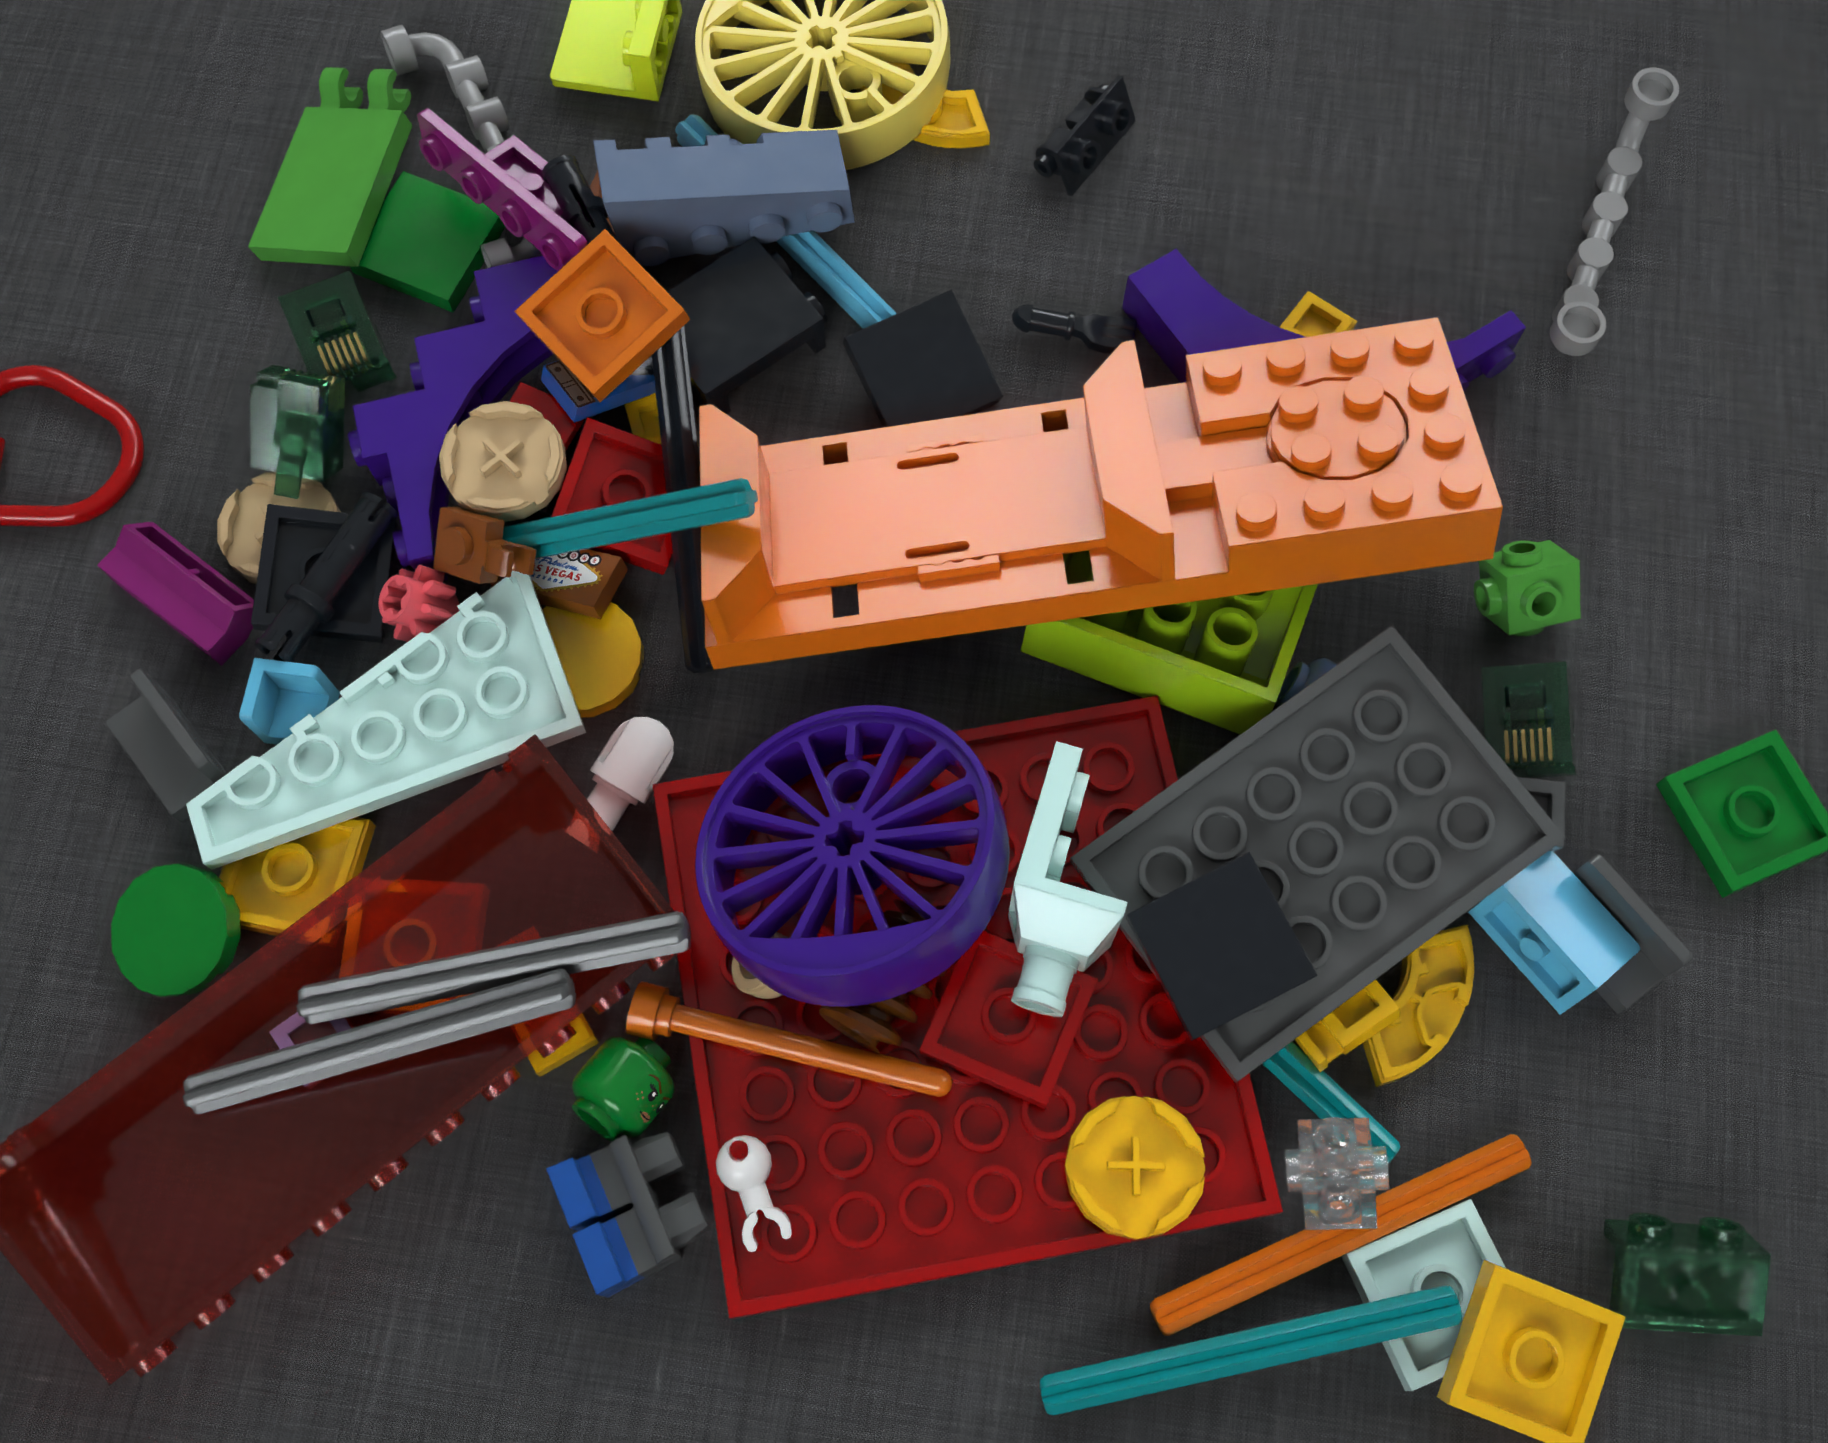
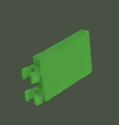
(335, 173)

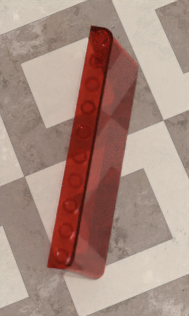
(150, 1214)

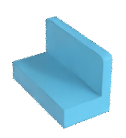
(1555, 931)

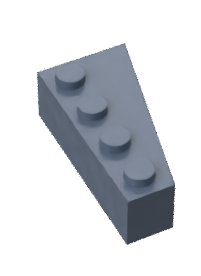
(722, 193)

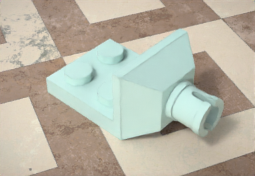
(1051, 921)

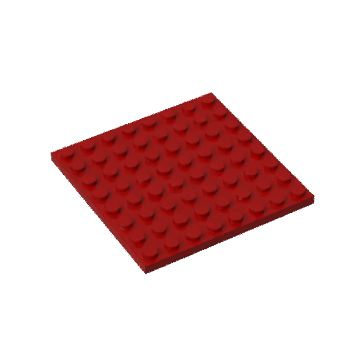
(968, 1182)

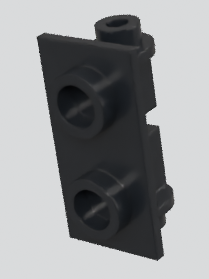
(1096, 128)

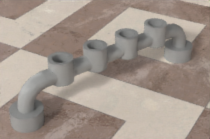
(484, 117)
(1577, 319)

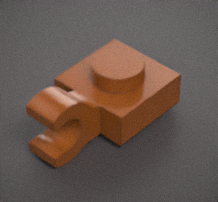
(474, 550)

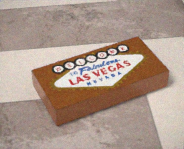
(577, 581)

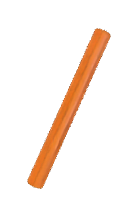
(1313, 1248)

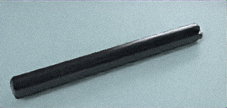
(681, 473)

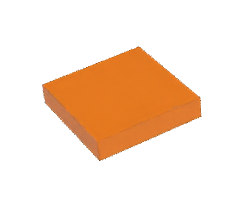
(602, 315)

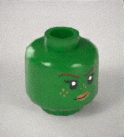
(623, 1087)

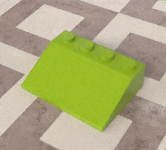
(1200, 657)

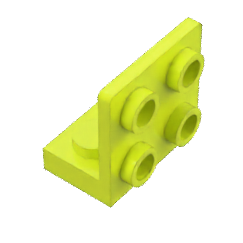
(617, 47)

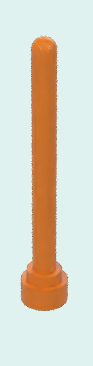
(658, 1013)

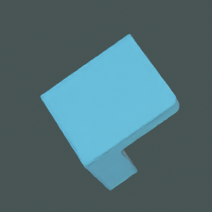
(282, 695)

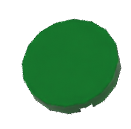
(175, 930)

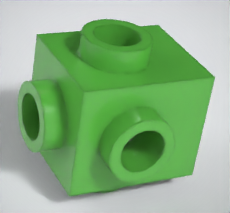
(1529, 587)

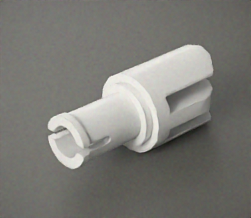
(630, 766)

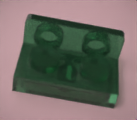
(1688, 1275)

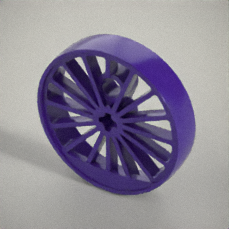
(851, 855)

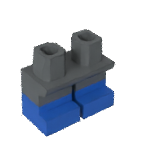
(620, 1181)

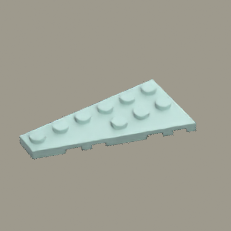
(404, 727)

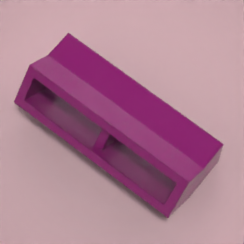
(180, 589)

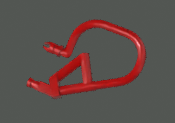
(121, 479)

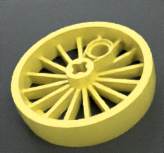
(828, 55)

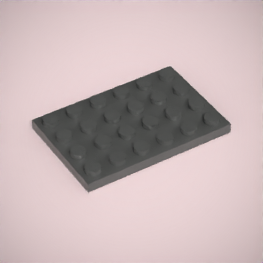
(1365, 816)

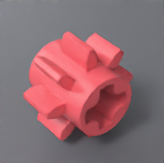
(416, 602)

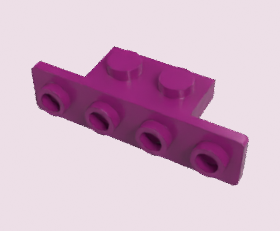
(508, 183)

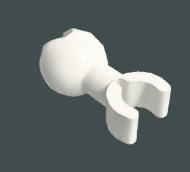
(749, 1179)

